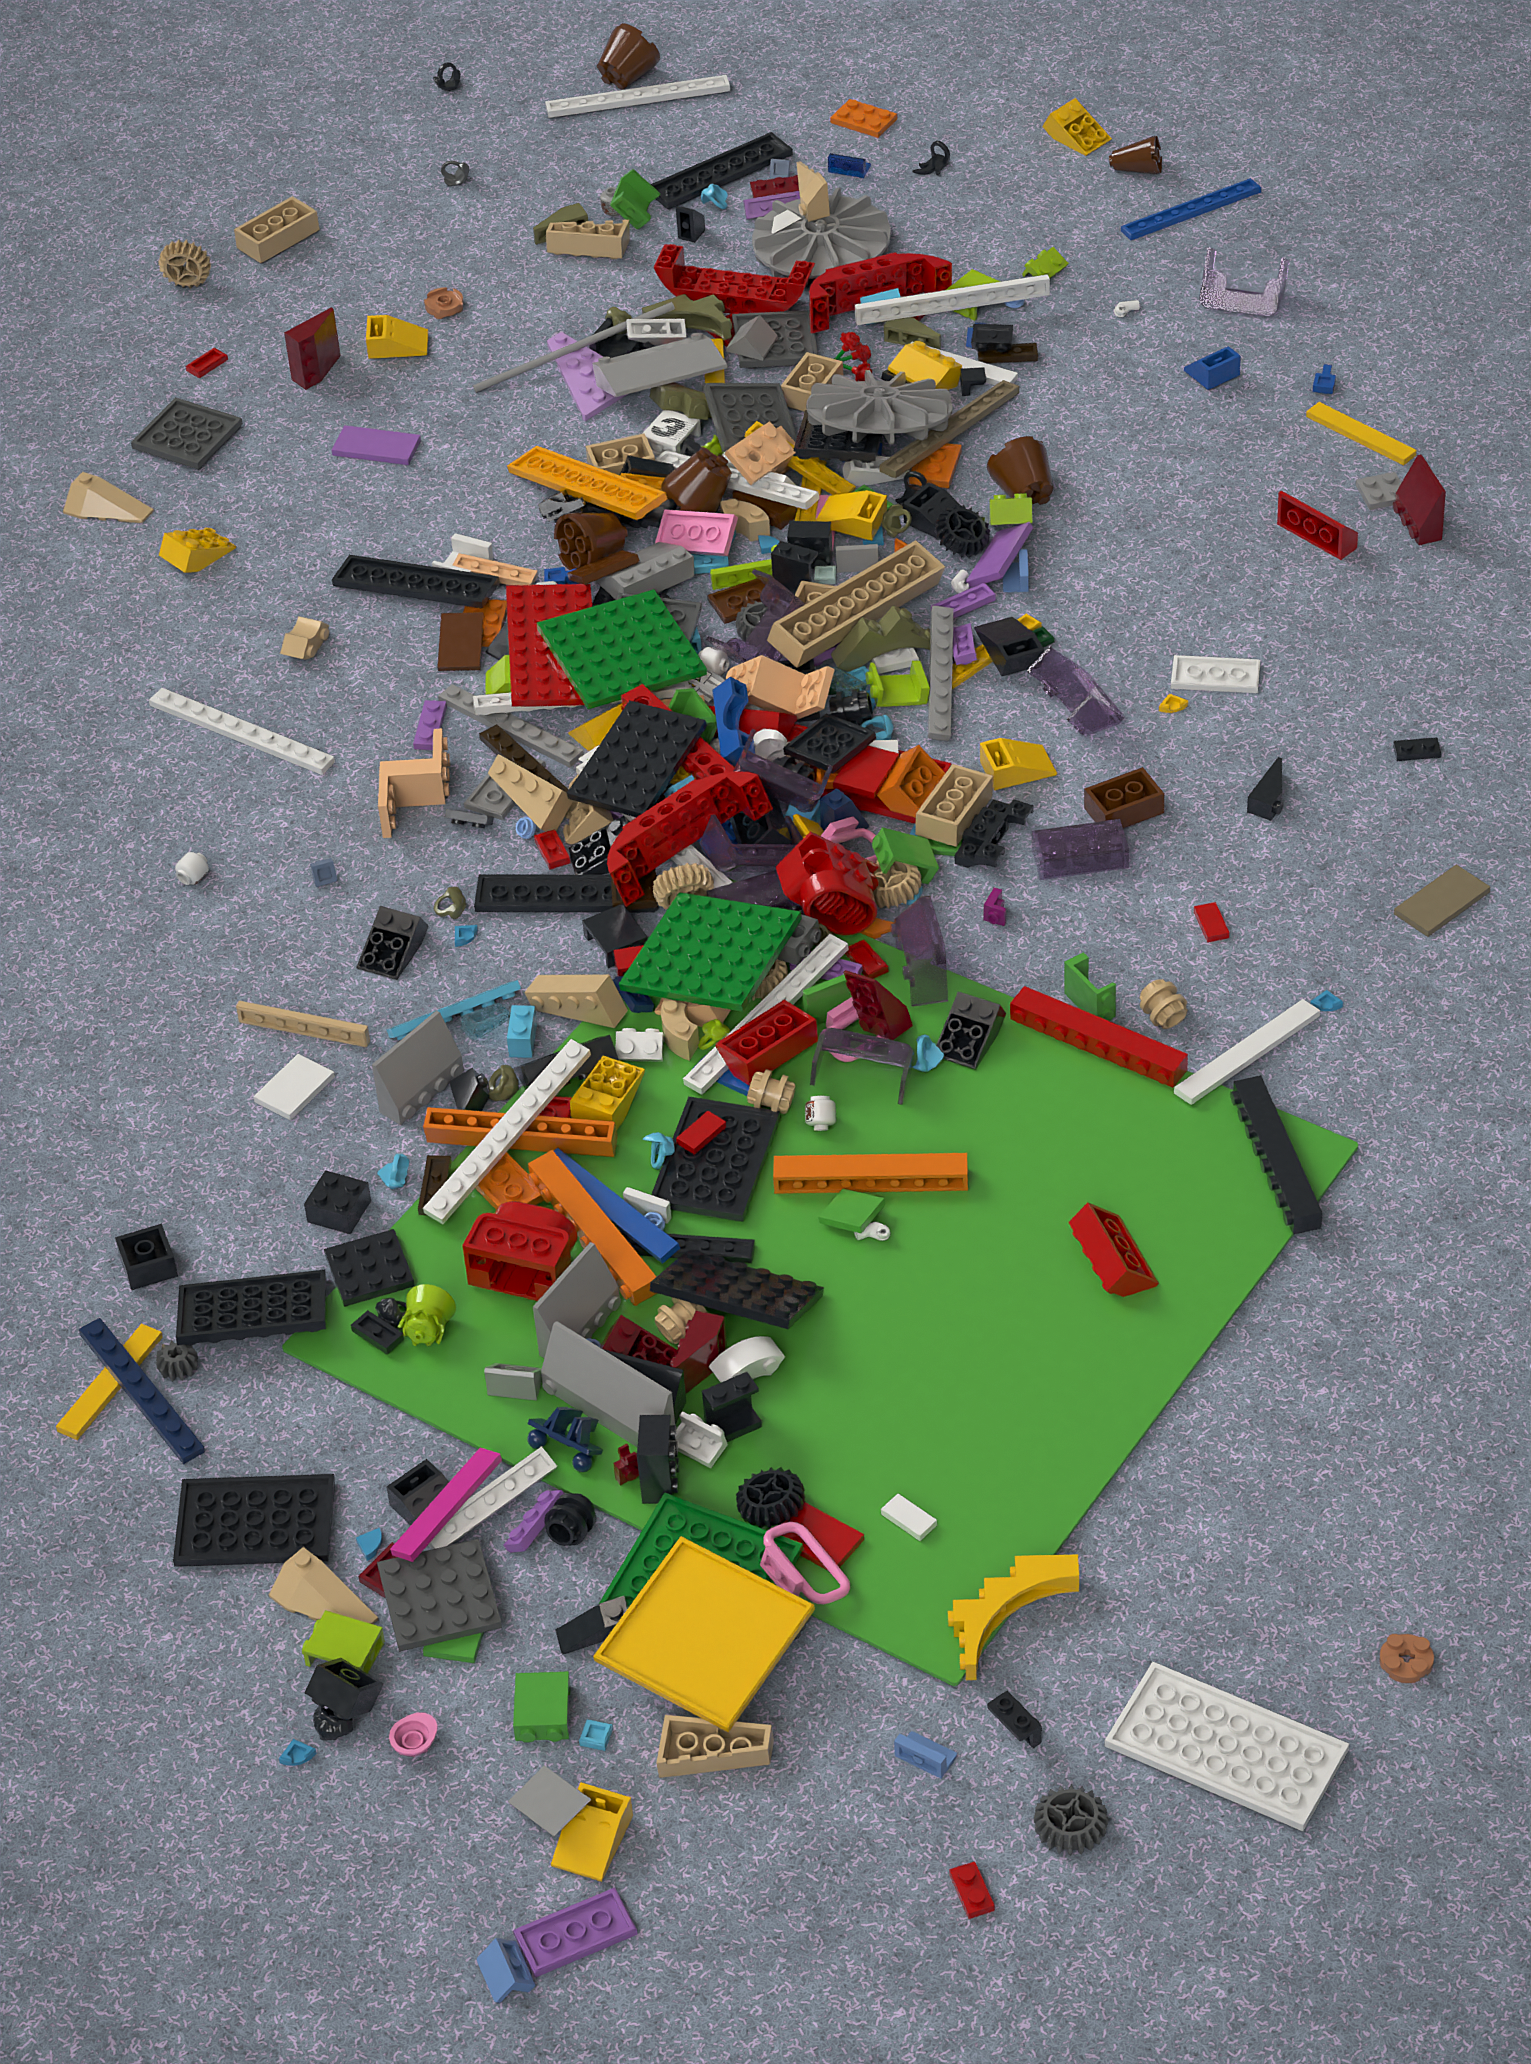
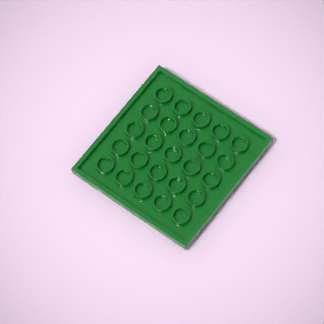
(621, 647)
(710, 951)
(714, 1531)

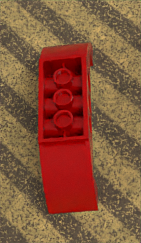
(844, 285)
(736, 290)
(679, 823)

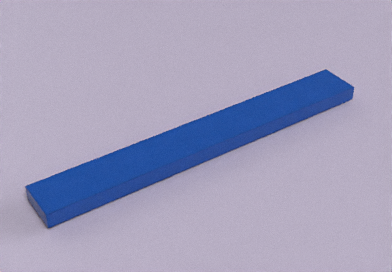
(1190, 209)
(623, 1214)

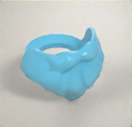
(712, 192)
(882, 722)
(928, 1054)
(660, 1145)
(395, 1173)

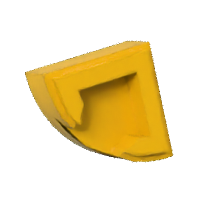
(1172, 704)

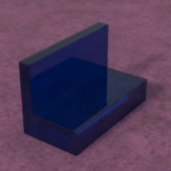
(847, 165)

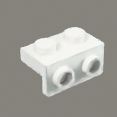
(639, 1045)
(700, 1440)

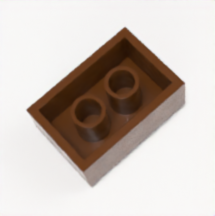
(1127, 797)

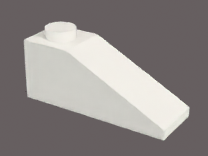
(656, 330)
(867, 473)

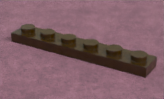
(501, 743)

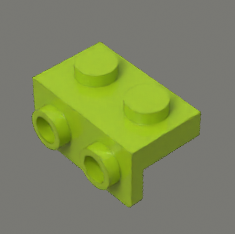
(1047, 262)

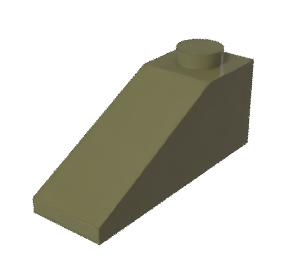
(570, 213)
(909, 329)

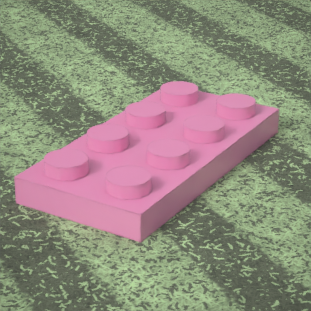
(698, 531)

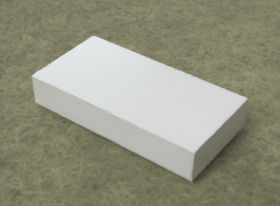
(647, 1203)
(909, 1517)

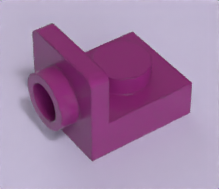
(994, 908)

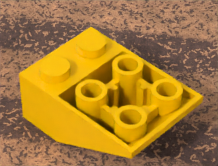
(1076, 128)
(394, 338)
(855, 513)
(194, 548)
(1014, 762)
(607, 1092)
(593, 1833)

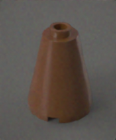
(1138, 157)

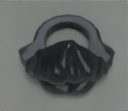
(452, 83)
(389, 1311)
(330, 1727)

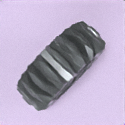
(749, 618)
(1081, 1829)

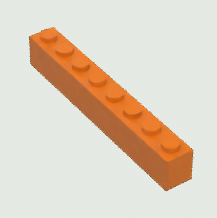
(543, 1134)
(870, 1173)
(592, 1225)

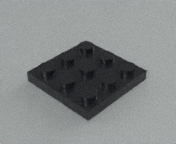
(829, 743)
(369, 1267)

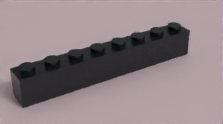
(1276, 1155)

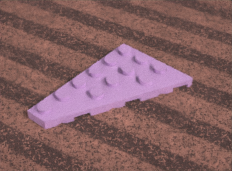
(580, 378)

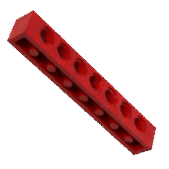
(702, 759)

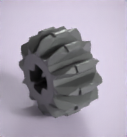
(176, 1360)

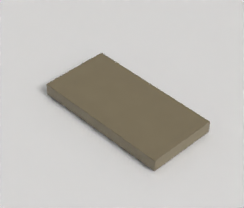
(1442, 900)

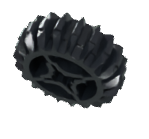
(962, 531)
(770, 1497)

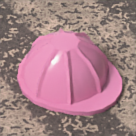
(413, 1734)

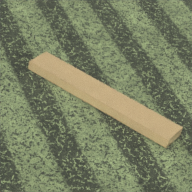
(303, 1024)

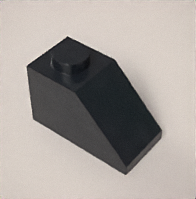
(689, 224)
(470, 1090)

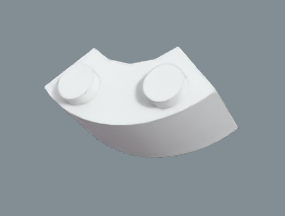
(754, 1355)

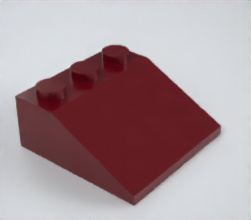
(312, 349)
(1421, 503)

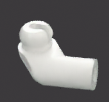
(874, 1230)

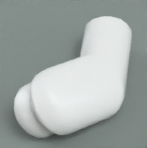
(1124, 307)
(958, 582)

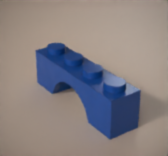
(729, 702)

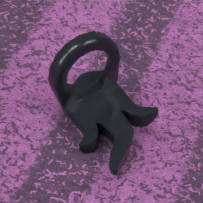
(937, 161)
(911, 489)

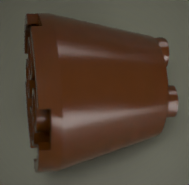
(627, 56)
(1023, 469)
(698, 482)
(588, 537)

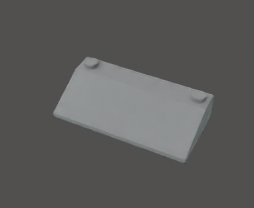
(658, 365)
(601, 1384)

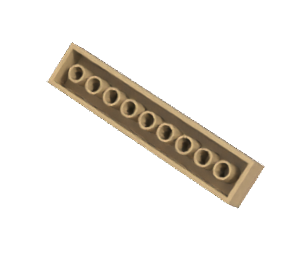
(866, 595)

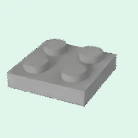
(1379, 490)

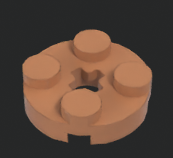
(443, 302)
(1402, 1645)

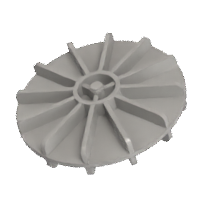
(847, 236)
(879, 407)

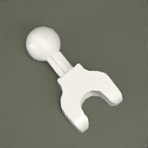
(765, 742)

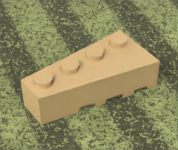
(588, 239)
(536, 797)
(578, 997)
(698, 1746)

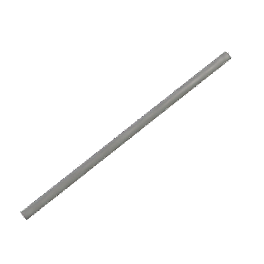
(568, 349)

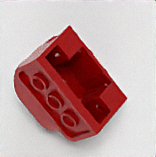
(830, 884)
(519, 1249)

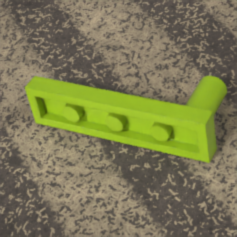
(738, 574)

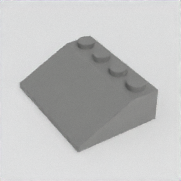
(658, 569)
(416, 1069)
(578, 1298)

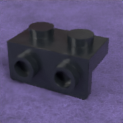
(992, 337)
(1016, 1719)

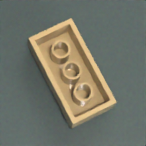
(276, 229)
(953, 804)

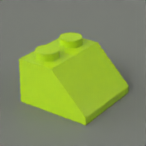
(1010, 510)
(498, 677)

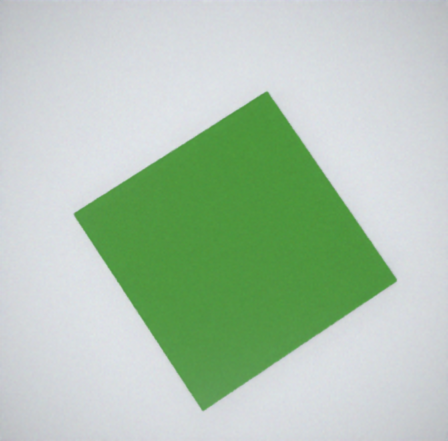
(940, 1363)

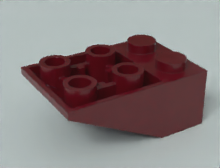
(877, 1007)
(632, 1340)
(700, 1347)

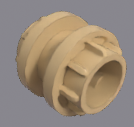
(1163, 1003)
(771, 1092)
(673, 1320)

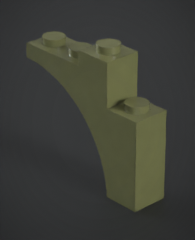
(698, 314)
(682, 399)
(874, 638)

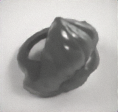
(460, 175)

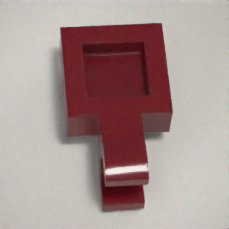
(627, 1467)

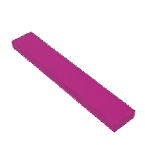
(446, 1504)

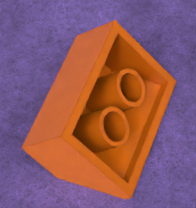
(910, 781)

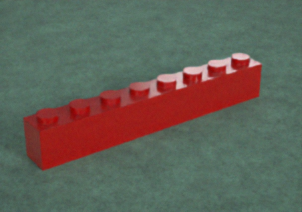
(1099, 1036)

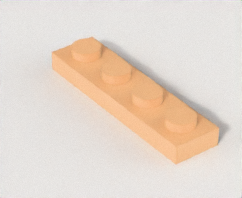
(507, 573)

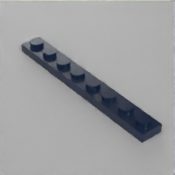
(141, 1391)

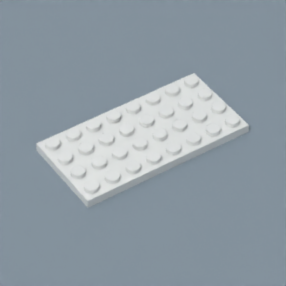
(1227, 1746)

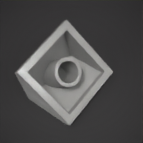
(753, 339)
(856, 557)
(513, 1381)

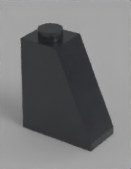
(646, 467)

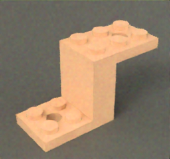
(762, 453)
(783, 688)
(413, 783)

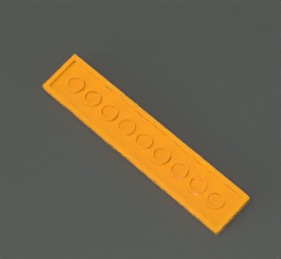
(587, 481)

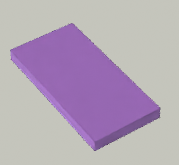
(376, 445)
(999, 554)
(575, 1932)

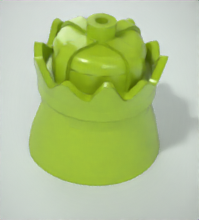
(426, 1314)

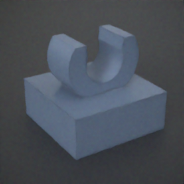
(780, 168)
(323, 872)

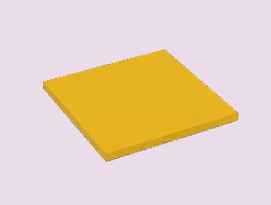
(704, 1633)

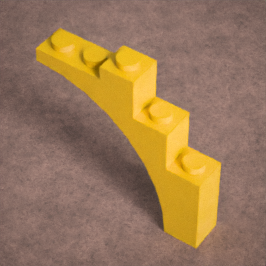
(1029, 1580)

